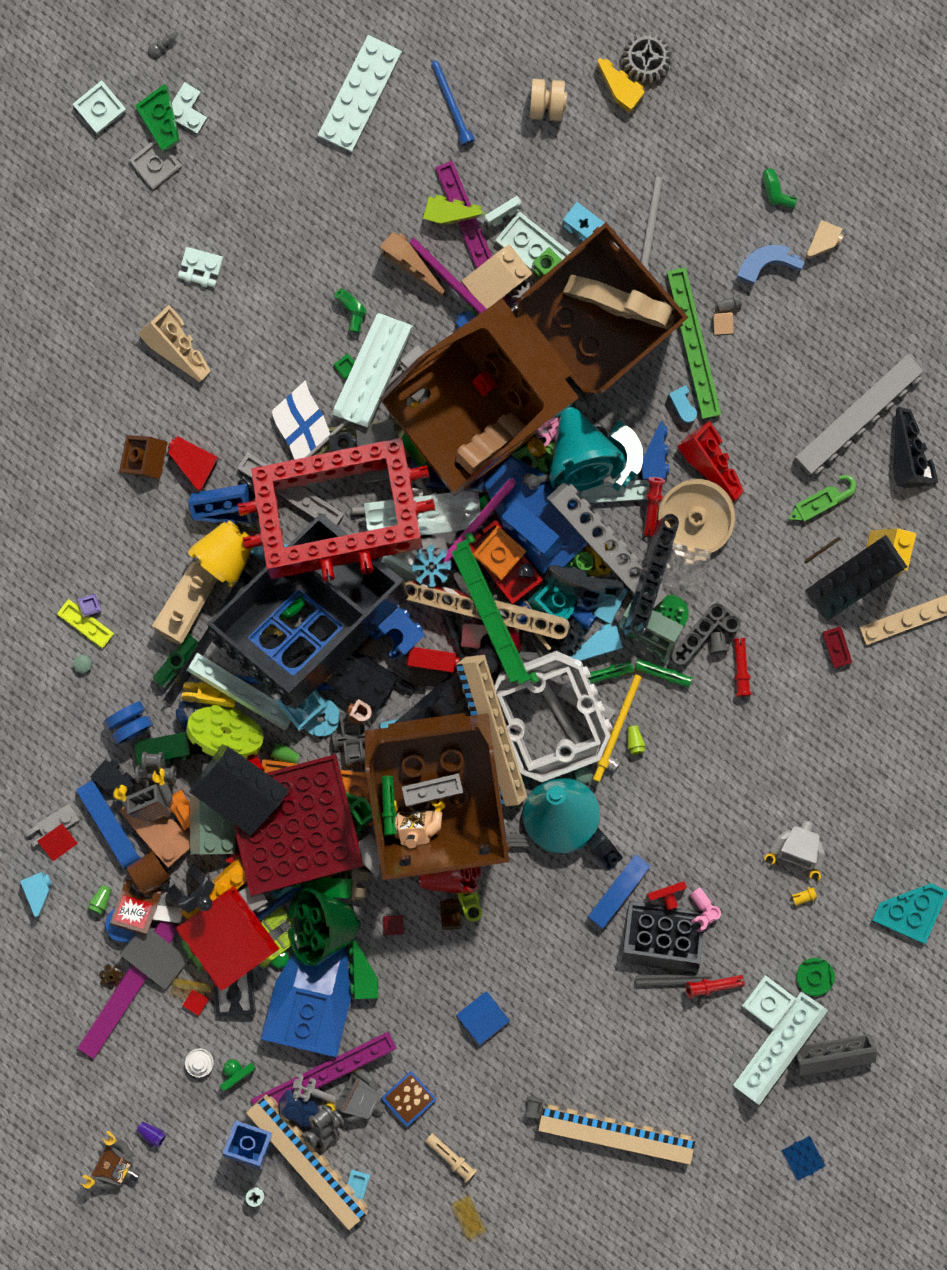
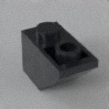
(110, 776)
(604, 849)

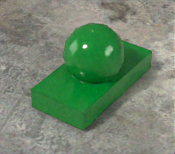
(233, 1069)

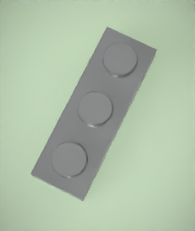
(432, 790)

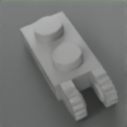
(64, 815)

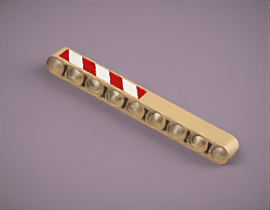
(513, 610)

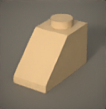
(825, 239)

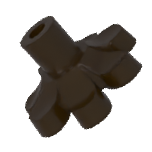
(111, 972)

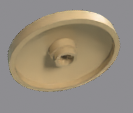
(703, 514)

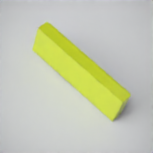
(88, 626)

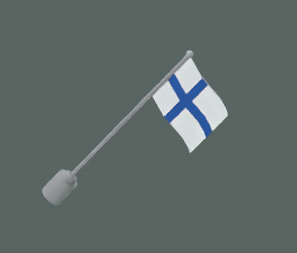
(304, 423)

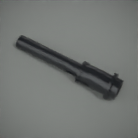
(454, 635)

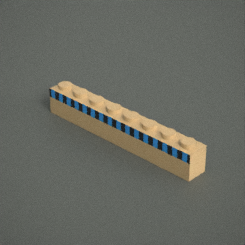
(482, 699)
(616, 1135)
(308, 1162)

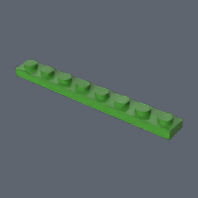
(694, 344)

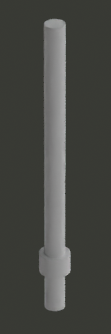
(651, 221)

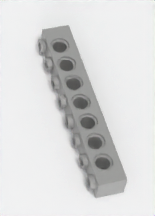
(560, 499)

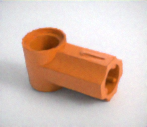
(181, 808)

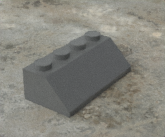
(835, 1055)

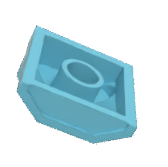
(306, 712)

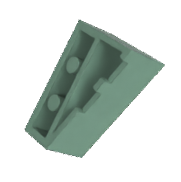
(660, 635)

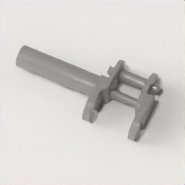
(310, 1090)

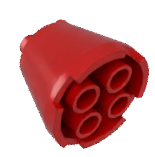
(452, 881)

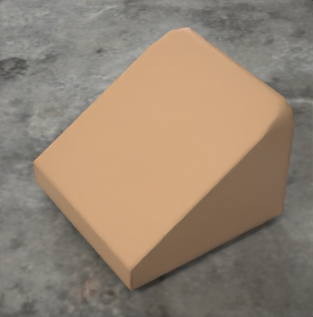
(723, 323)

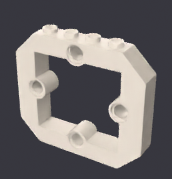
(581, 753)

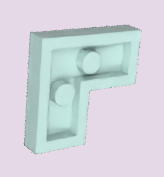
(183, 110)

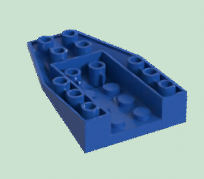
(539, 505)
(310, 1005)

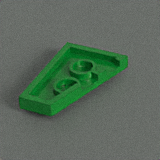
(159, 117)

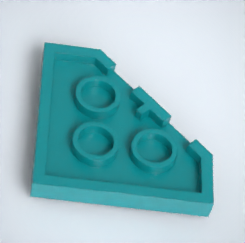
(912, 911)

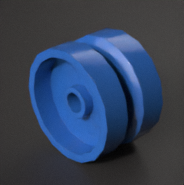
(127, 720)

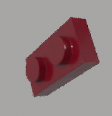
(837, 647)

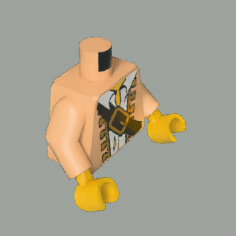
(418, 826)

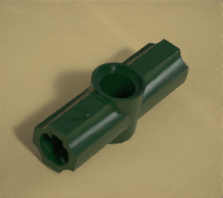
(167, 670)

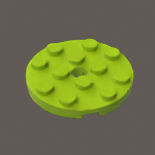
(240, 734)

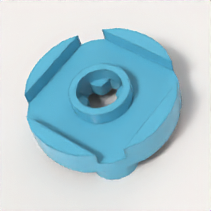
(331, 721)

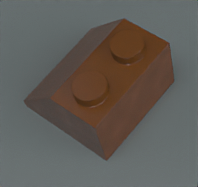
(143, 456)

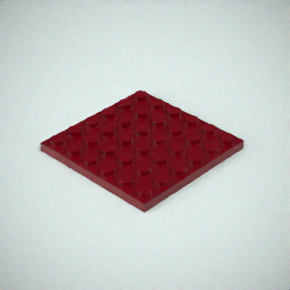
(306, 834)

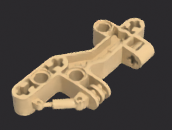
(619, 302)

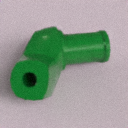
(774, 192)
(355, 308)

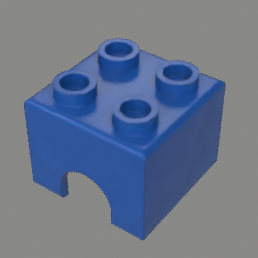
(401, 630)

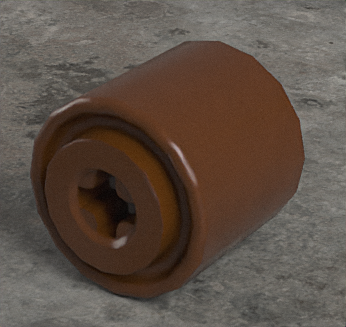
(148, 873)

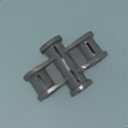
(352, 746)
(154, 762)
(323, 1128)

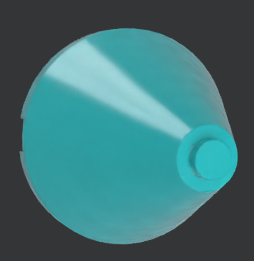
(583, 454)
(561, 815)

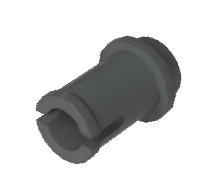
(729, 304)

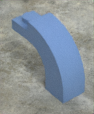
(765, 256)

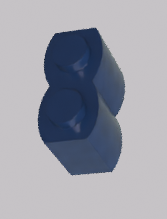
(297, 1109)

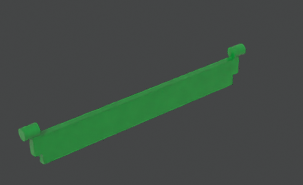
(490, 613)

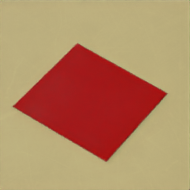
(57, 842)

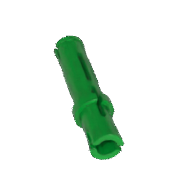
(627, 668)
(685, 680)
(388, 806)

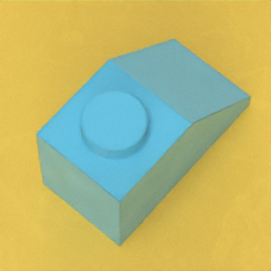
(37, 891)

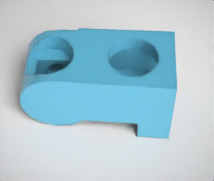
(682, 406)

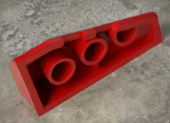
(704, 454)

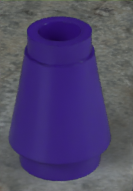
(151, 1134)

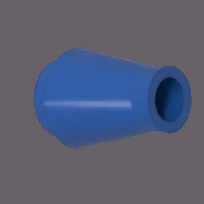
(583, 617)

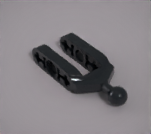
(199, 897)

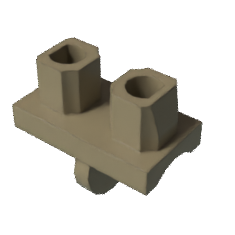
(358, 874)

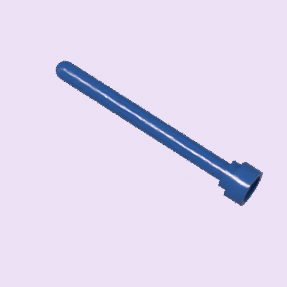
(465, 134)

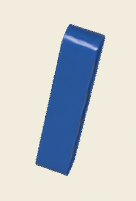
(108, 824)

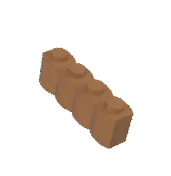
(489, 443)

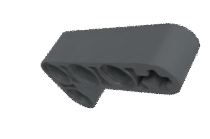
(701, 636)

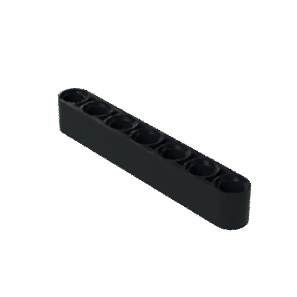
(645, 582)

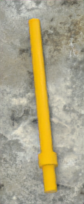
(604, 761)

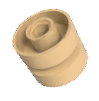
(552, 100)

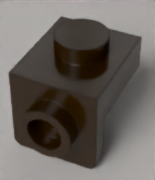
(450, 914)

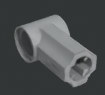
(438, 543)

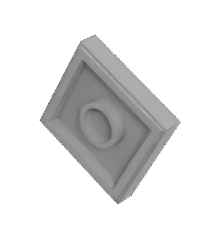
(155, 164)

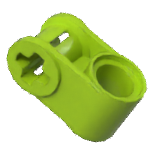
(469, 902)

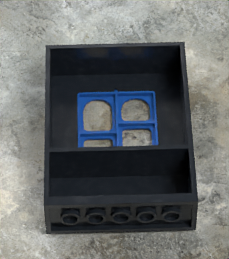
(351, 601)

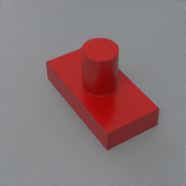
(668, 894)

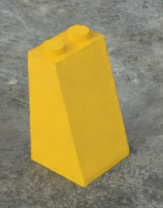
(901, 540)

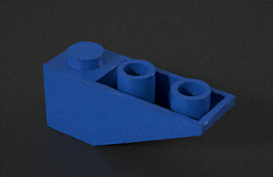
(654, 458)

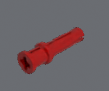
(654, 497)
(742, 678)
(705, 987)

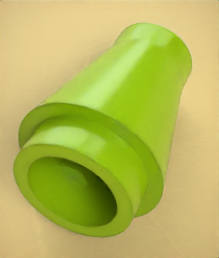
(635, 741)

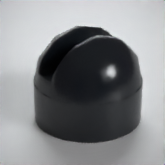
(525, 571)

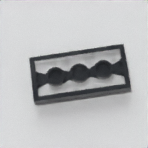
(236, 998)

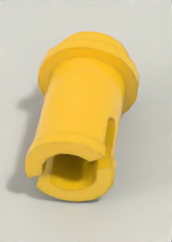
(804, 896)

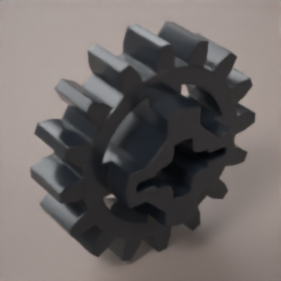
(570, 641)

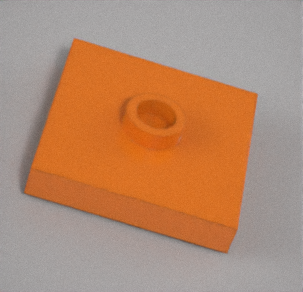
(499, 553)

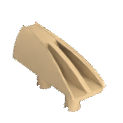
(184, 604)

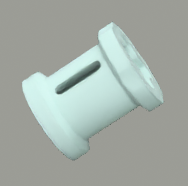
(251, 1202)

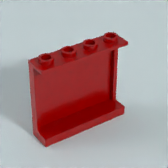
(227, 938)

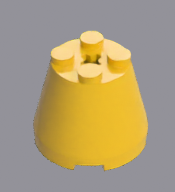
(222, 552)

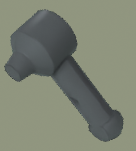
(533, 481)

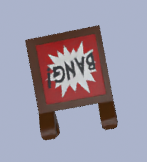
(134, 911)

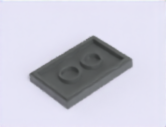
(374, 434)
(154, 957)

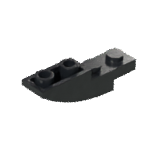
(577, 584)

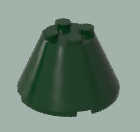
(320, 926)

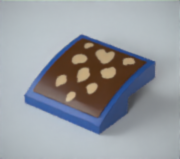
(408, 1099)

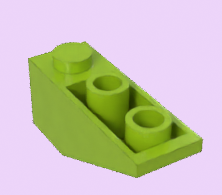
(446, 212)

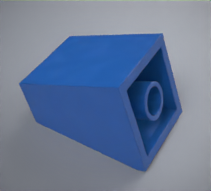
(248, 1145)

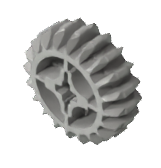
(640, 56)

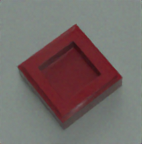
(393, 925)

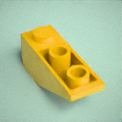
(622, 89)

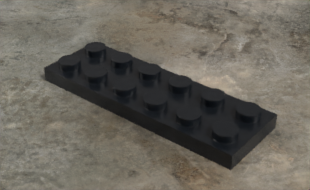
(856, 578)

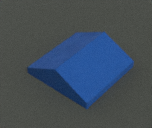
(483, 1018)

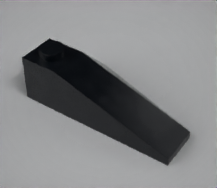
(909, 460)

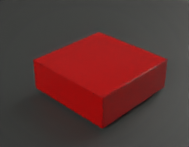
(195, 1002)

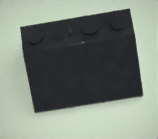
(238, 790)
(662, 938)

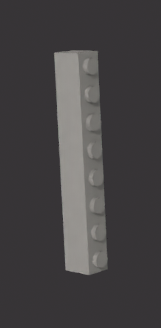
(859, 414)

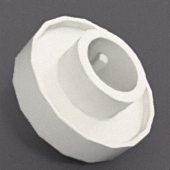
(199, 1062)

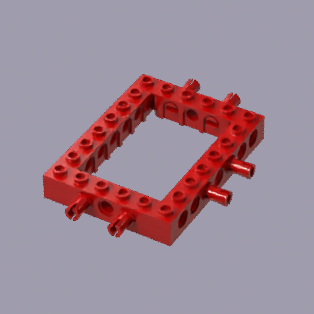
(342, 549)

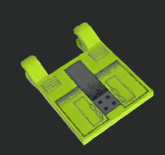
(277, 926)

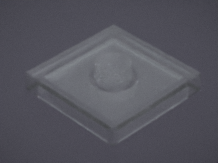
(444, 521)

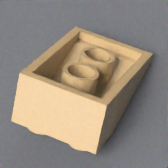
(497, 277)

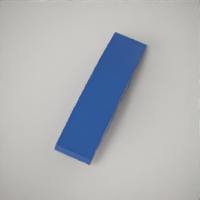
(618, 891)

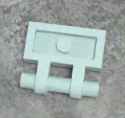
(200, 261)

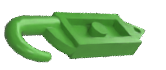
(822, 501)

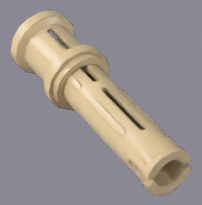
(467, 1171)

